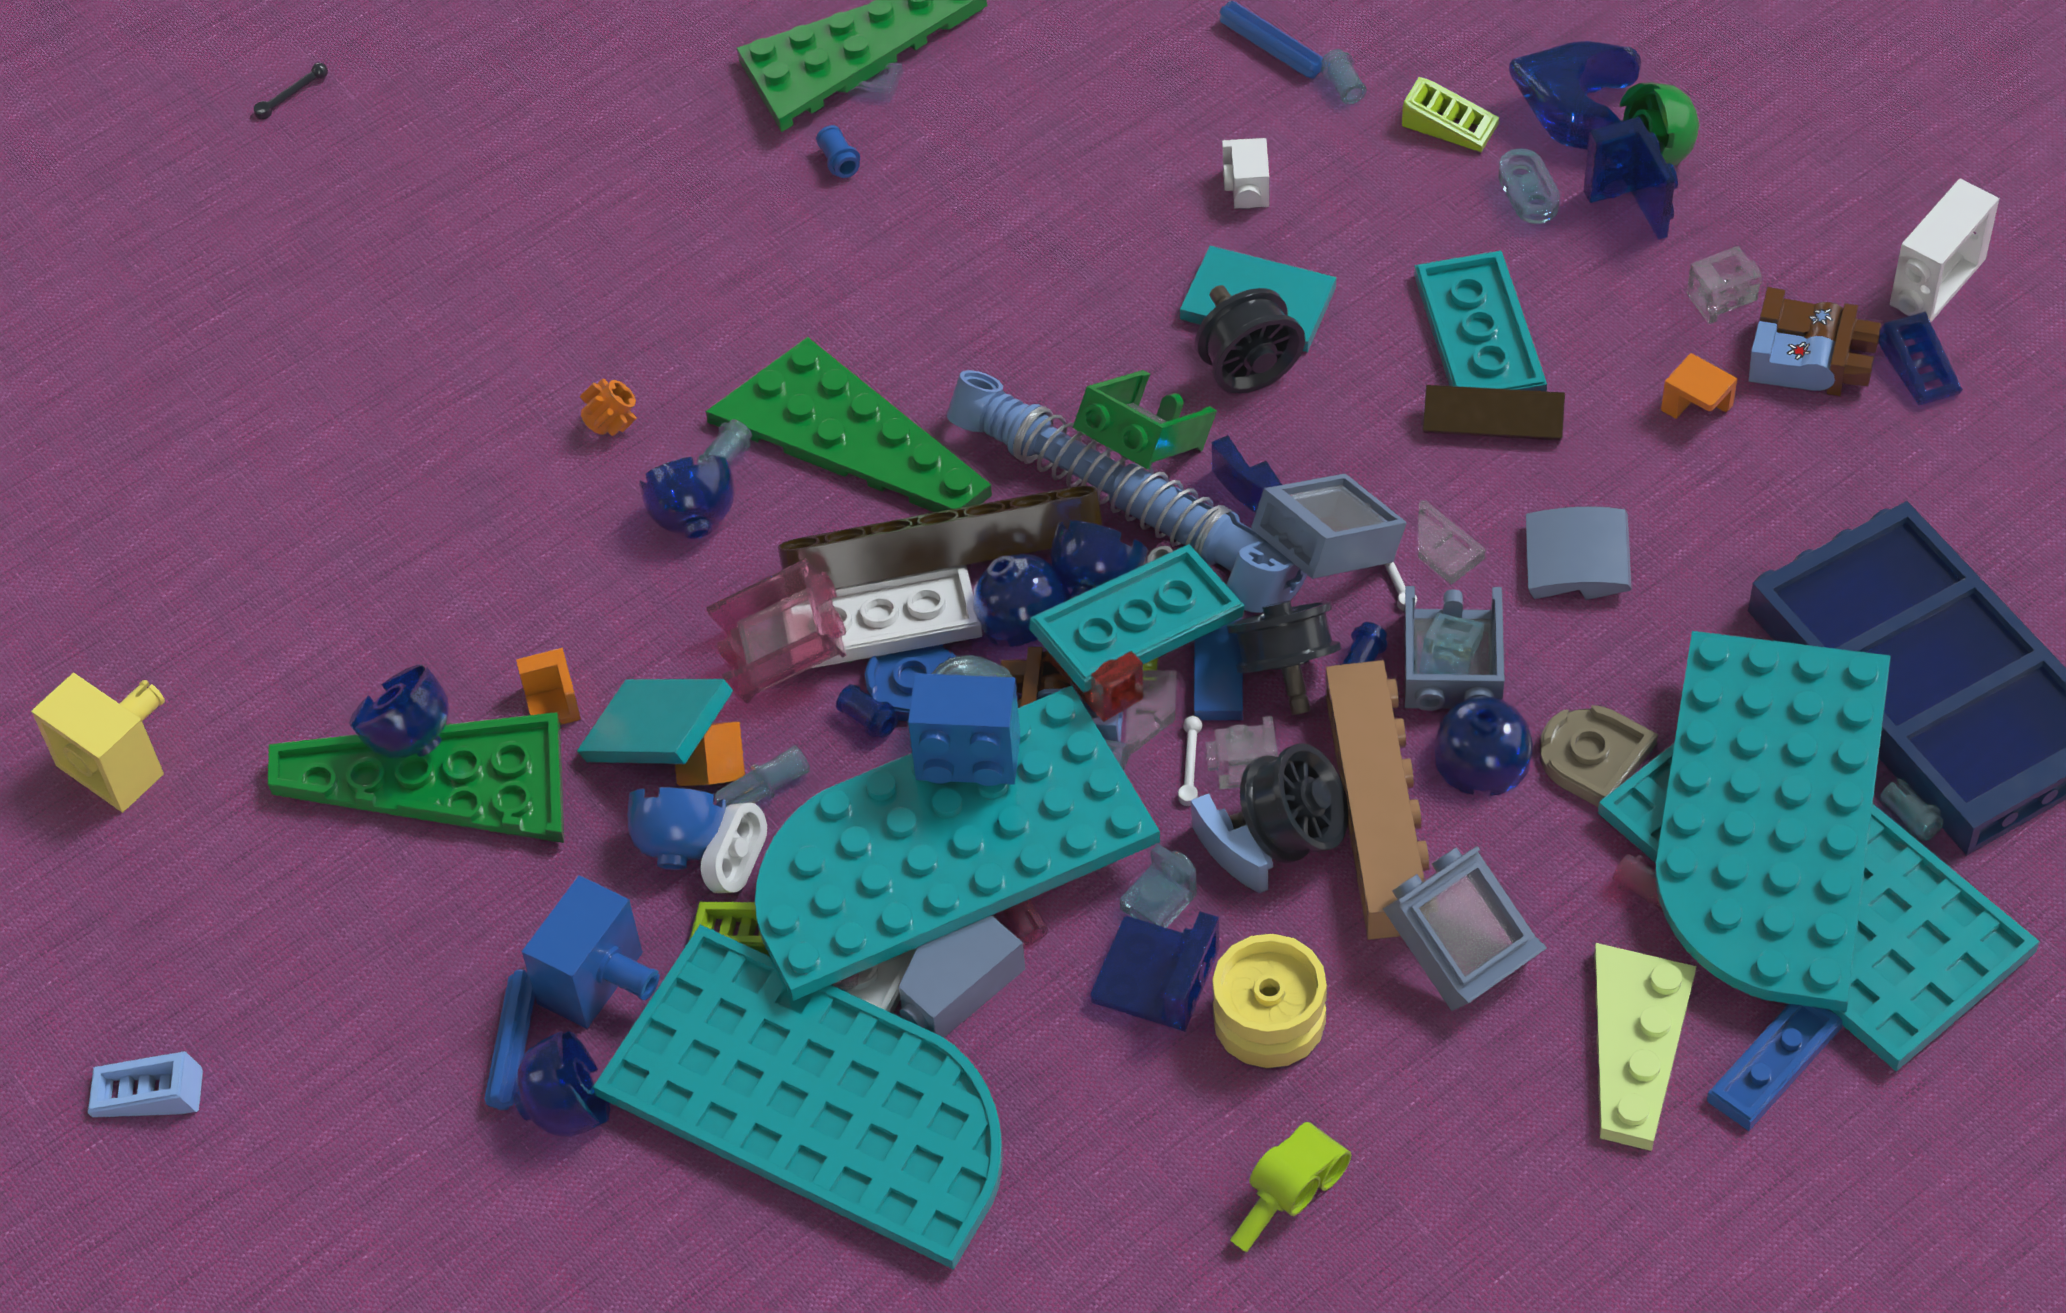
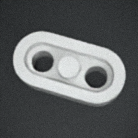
(734, 848)

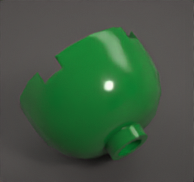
(1665, 113)

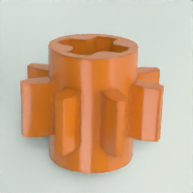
(608, 407)

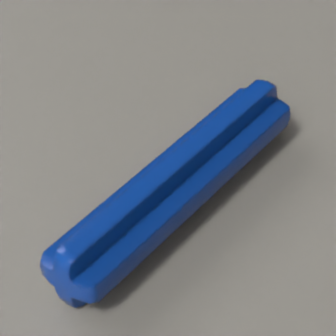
(1271, 39)
(510, 1041)

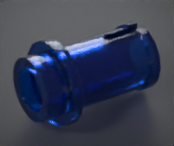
(1367, 643)
(876, 717)

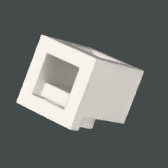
(1246, 171)

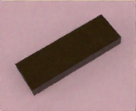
(1494, 412)

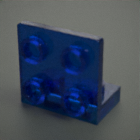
(1629, 160)
(1158, 970)

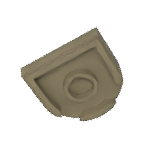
(1593, 750)

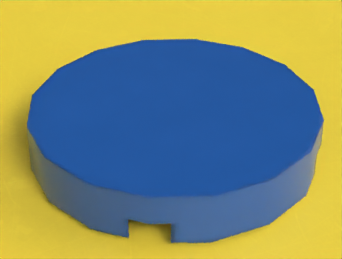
(887, 685)

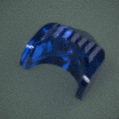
(1562, 76)

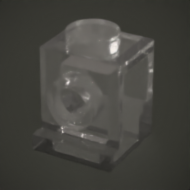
(1723, 283)
(1237, 748)

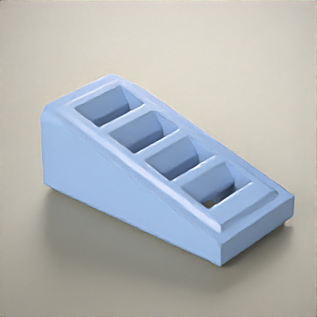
(177, 1093)

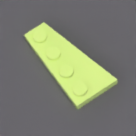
(1638, 1033)

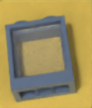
(1328, 525)

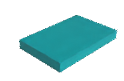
(1302, 290)
(655, 721)

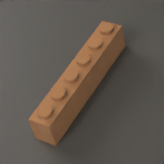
(1375, 786)

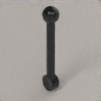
(264, 109)

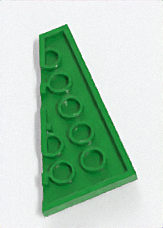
(838, 52)
(846, 427)
(480, 776)

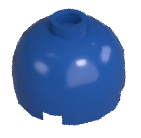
(674, 824)

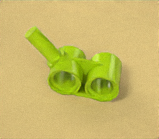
(1290, 1178)

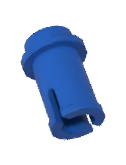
(841, 157)

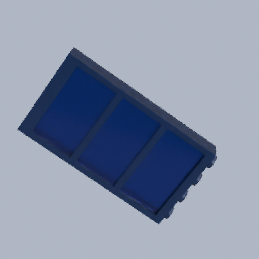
(1969, 687)

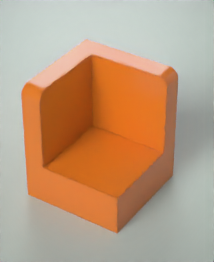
(1698, 383)
(549, 685)
(716, 757)

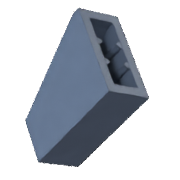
(959, 974)

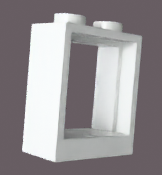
(1944, 250)

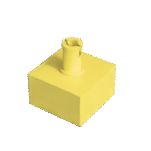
(101, 739)

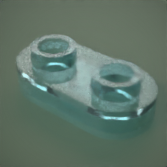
(1533, 194)

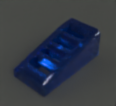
(1922, 332)

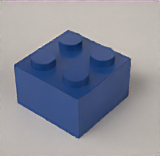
(964, 729)

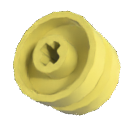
(1269, 1000)

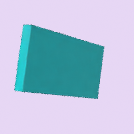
(1479, 323)
(1139, 613)

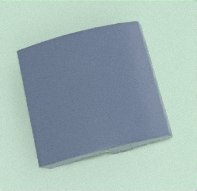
(1578, 551)

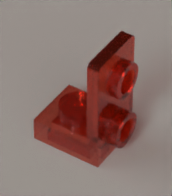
(1114, 685)

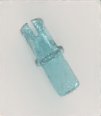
(765, 779)

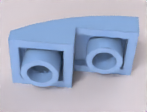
(1230, 847)

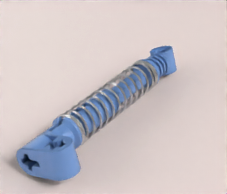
(1257, 569)

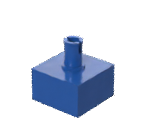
(587, 953)

